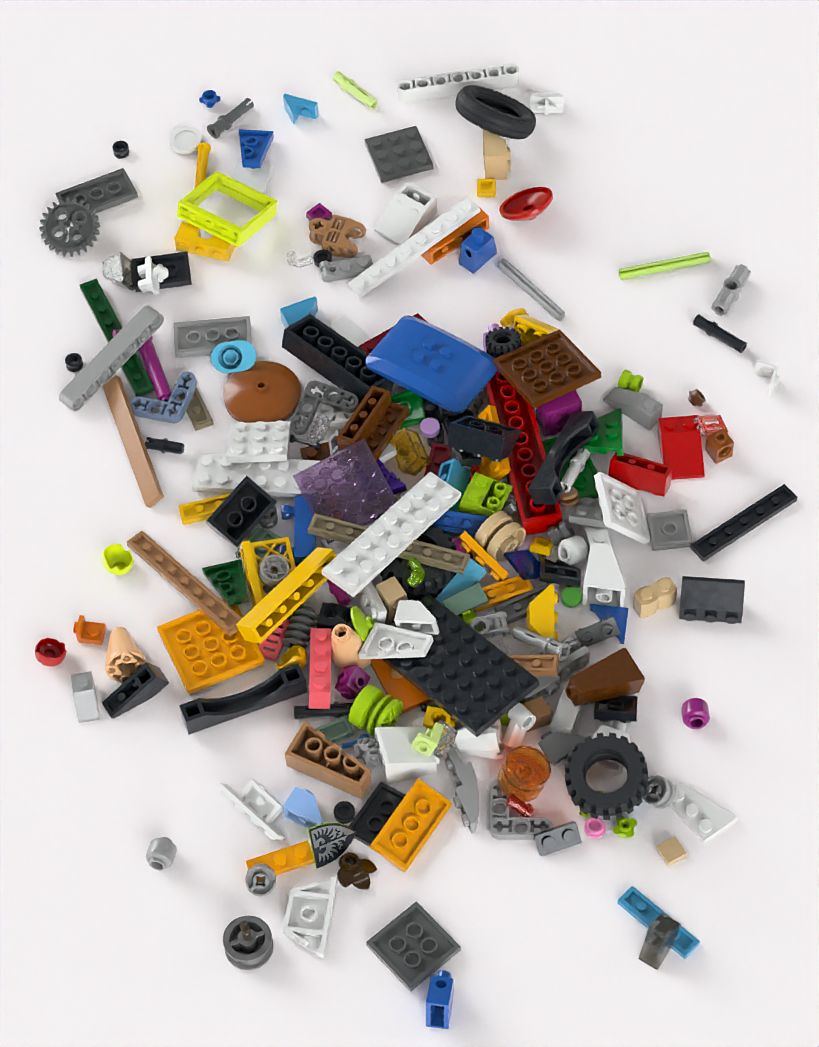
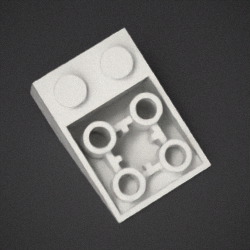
(407, 213)

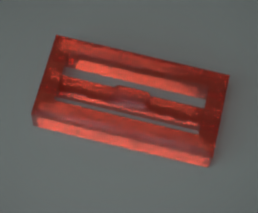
(713, 426)

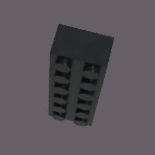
(332, 356)

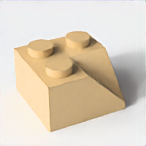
(495, 156)

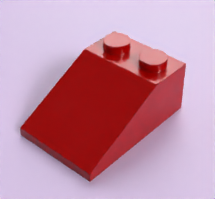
(681, 446)

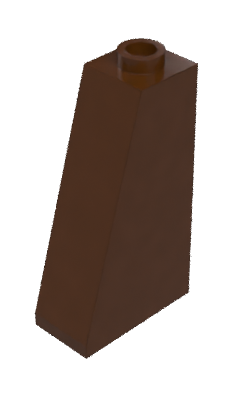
(606, 679)

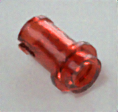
(519, 806)

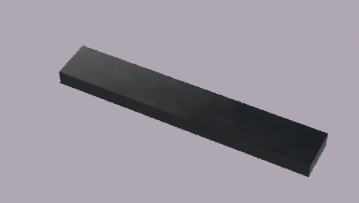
(743, 522)

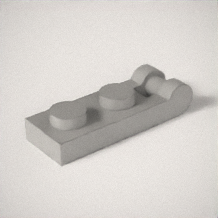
(344, 268)

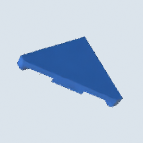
(619, 613)

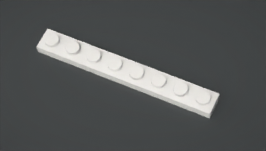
(414, 247)

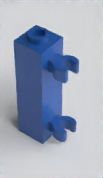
(303, 542)

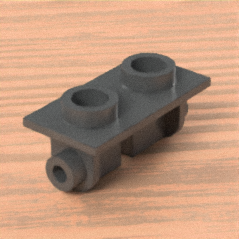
(597, 632)

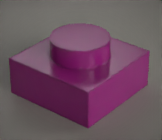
(319, 211)

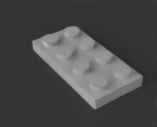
(202, 336)

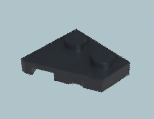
(558, 572)

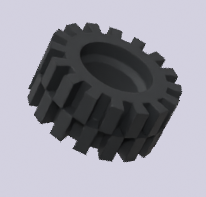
(502, 341)

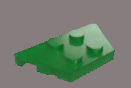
(609, 435)

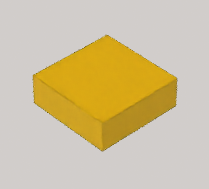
(486, 187)
(541, 546)

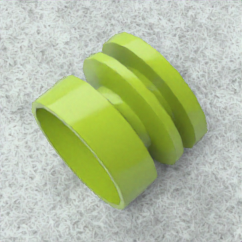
(374, 710)

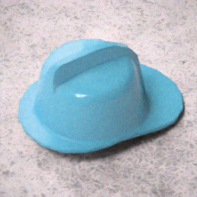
(233, 356)

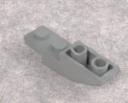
(550, 684)
(466, 789)

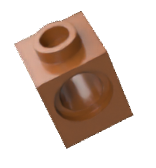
(719, 446)

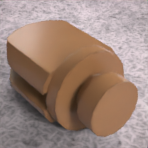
(570, 498)

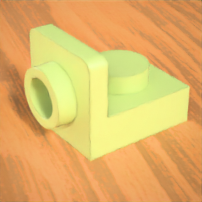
(427, 742)

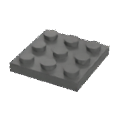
(398, 154)
(413, 946)

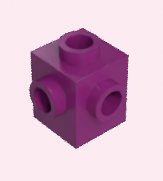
(351, 681)

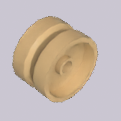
(500, 535)

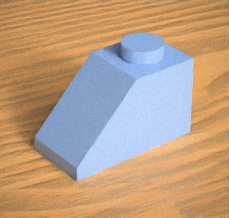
(302, 808)

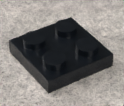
(619, 709)

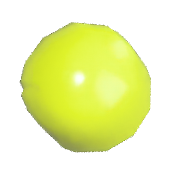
(117, 560)

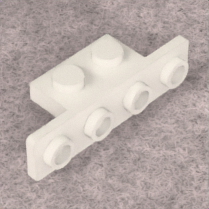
(258, 804)

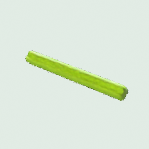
(664, 265)

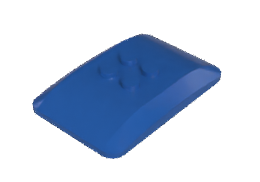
(432, 363)

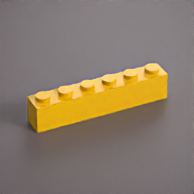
(285, 597)

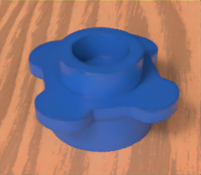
(209, 98)

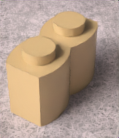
(655, 597)

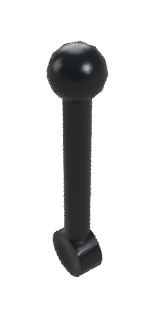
(317, 446)

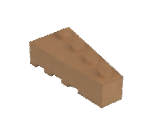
(325, 761)

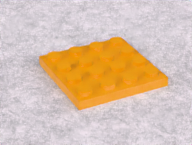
(205, 652)

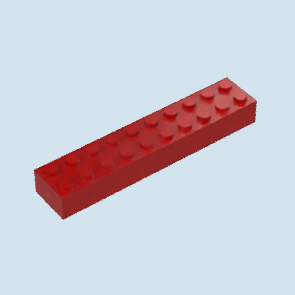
(525, 457)

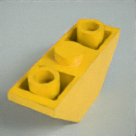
(541, 614)

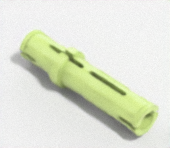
(350, 86)

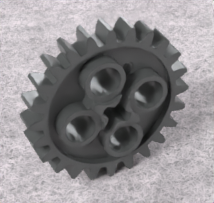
(86, 229)

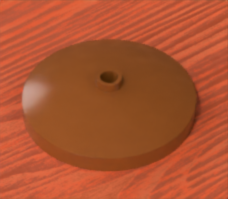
(262, 393)

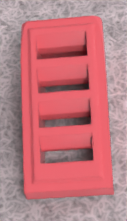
(273, 656)

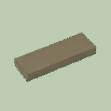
(197, 411)

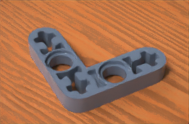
(167, 408)

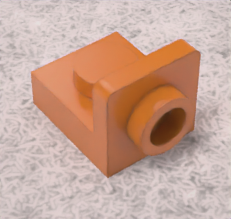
(89, 632)

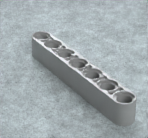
(111, 358)

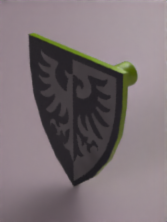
(329, 842)

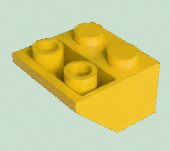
(531, 328)

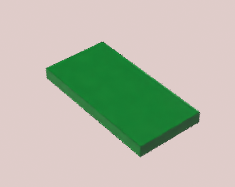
(585, 480)

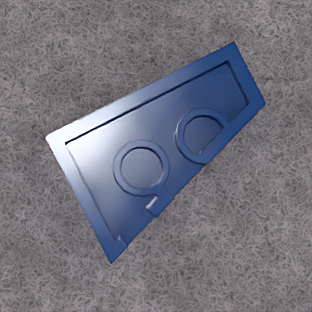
(254, 147)

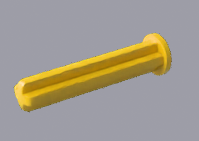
(202, 163)

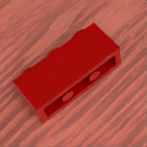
(641, 473)

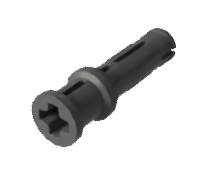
(225, 122)

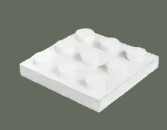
(258, 442)
(622, 508)

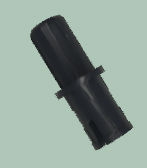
(164, 445)

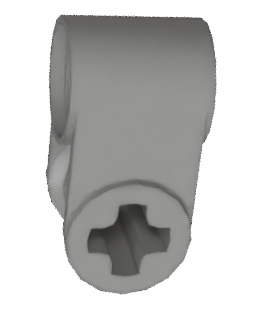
(494, 624)

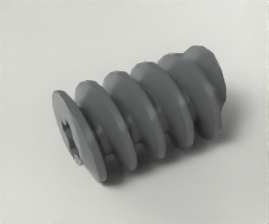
(299, 627)

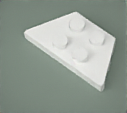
(310, 915)

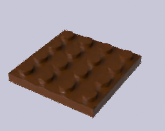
(546, 368)

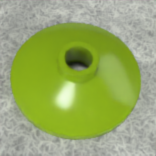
(362, 623)

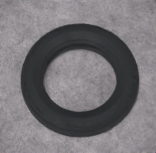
(495, 112)

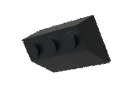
(482, 437)
(241, 512)
(711, 599)

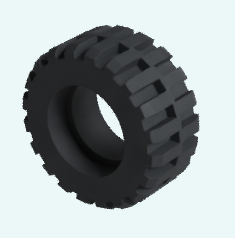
(435, 578)
(602, 749)

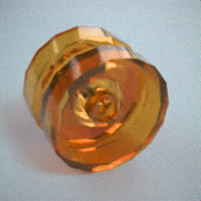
(524, 773)

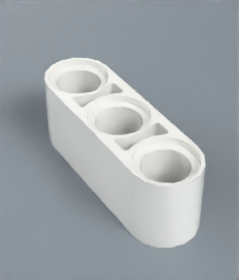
(565, 715)

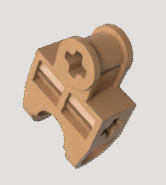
(336, 235)

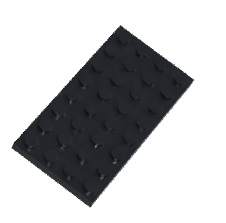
(465, 672)

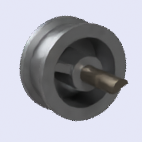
(248, 942)

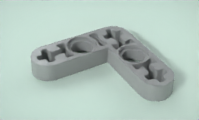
(504, 819)

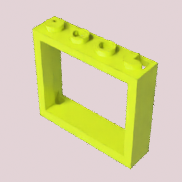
(217, 226)

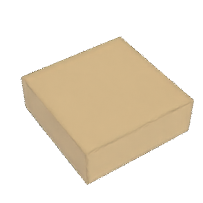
(671, 851)

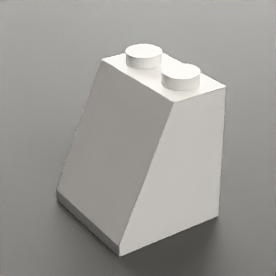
(603, 578)
(398, 758)

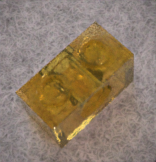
(410, 452)

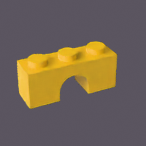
(189, 239)

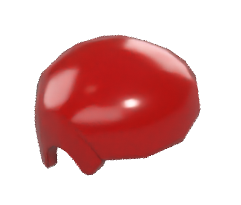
(50, 652)

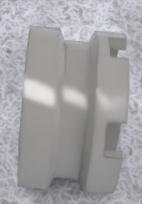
(280, 566)
(665, 792)
(251, 880)

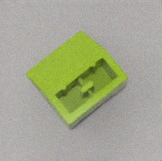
(484, 496)

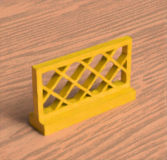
(251, 566)

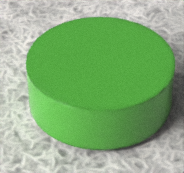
(571, 597)

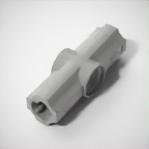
(731, 289)

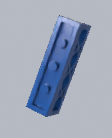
(460, 522)

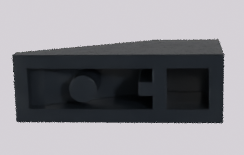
(135, 690)

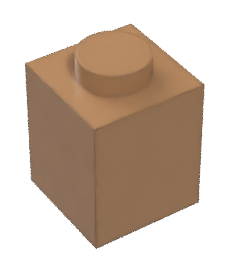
(541, 711)

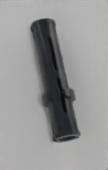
(722, 335)
(336, 710)

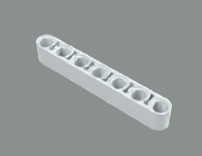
(450, 83)

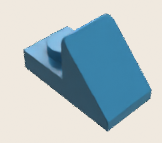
(299, 106)

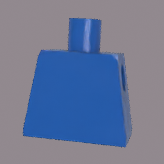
(477, 250)
(439, 994)

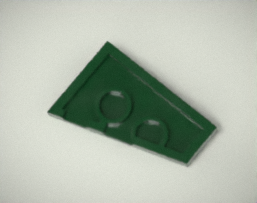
(228, 581)

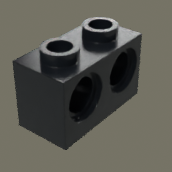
(340, 613)

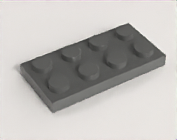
(102, 191)

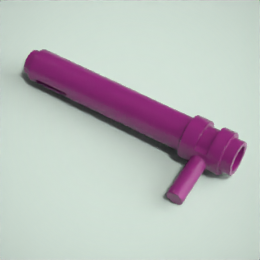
(154, 369)

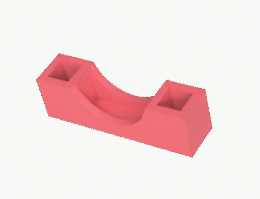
(320, 668)

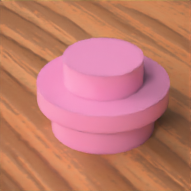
(595, 828)

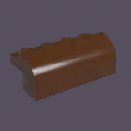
(374, 421)

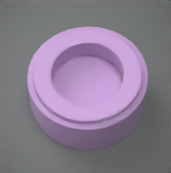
(429, 427)

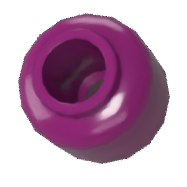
(695, 713)

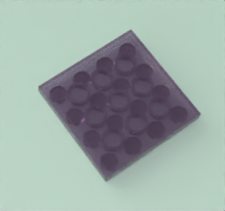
(347, 486)

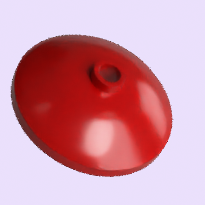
(526, 204)

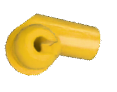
(509, 317)

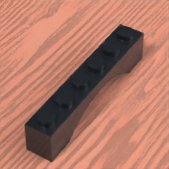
(577, 431)
(210, 712)

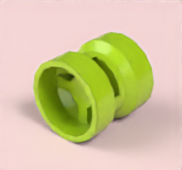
(630, 381)

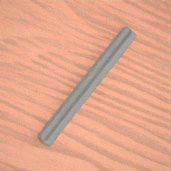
(531, 289)

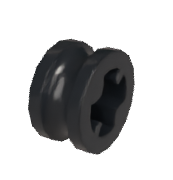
(120, 145)
(73, 357)

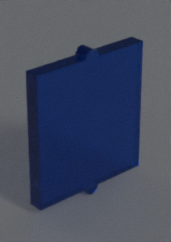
(524, 563)

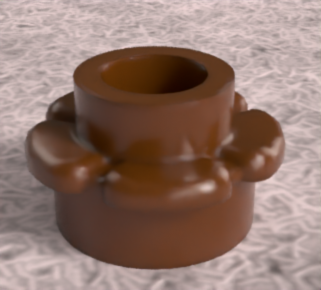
(696, 398)

